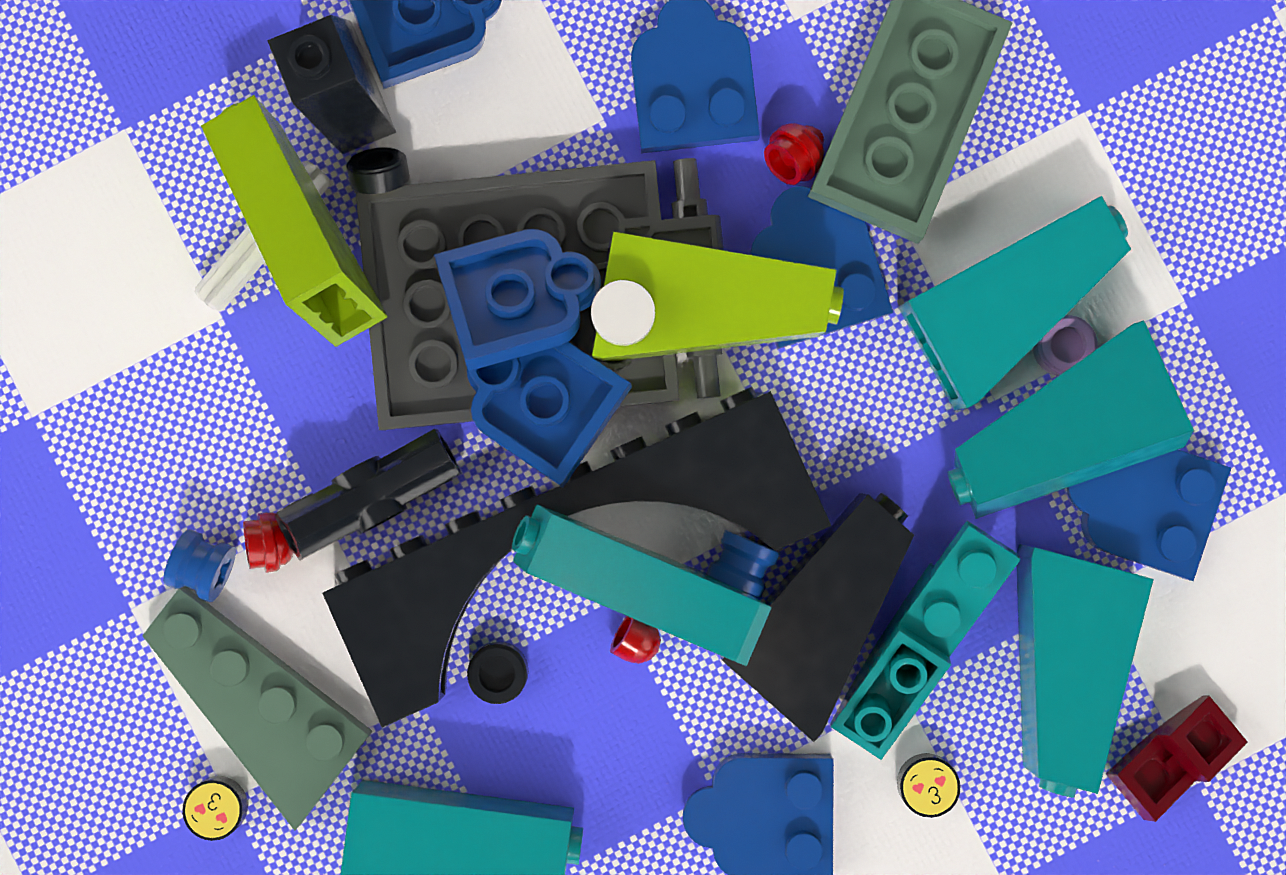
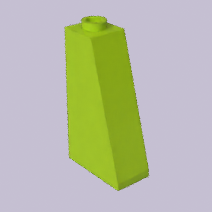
(292, 223)
(718, 298)

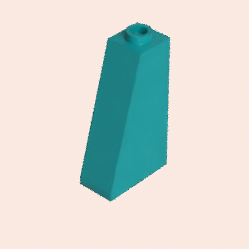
(1004, 305)
(1080, 426)
(639, 583)
(1075, 662)
(454, 833)

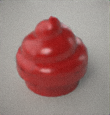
(795, 152)
(265, 543)

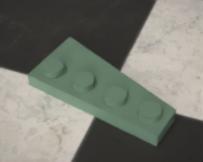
(263, 709)

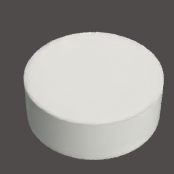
(623, 312)

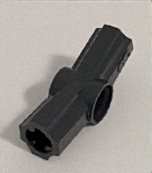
(367, 494)

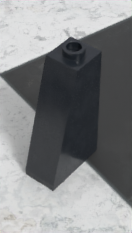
(332, 82)
(826, 612)

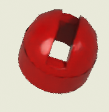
(635, 641)

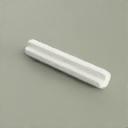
(242, 259)

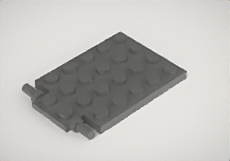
(417, 349)

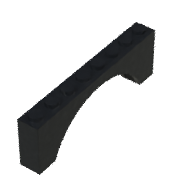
(408, 611)

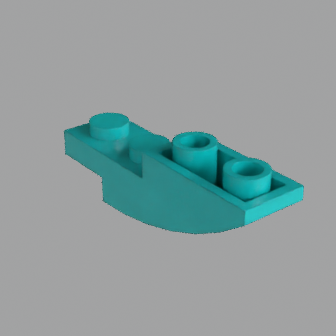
(921, 638)

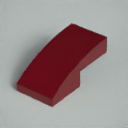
(1175, 755)

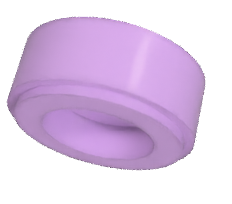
(1065, 345)

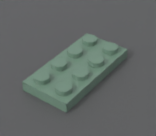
(910, 113)

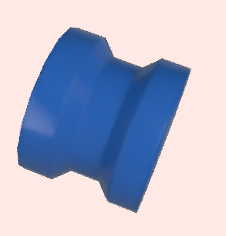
(743, 563)
(199, 565)

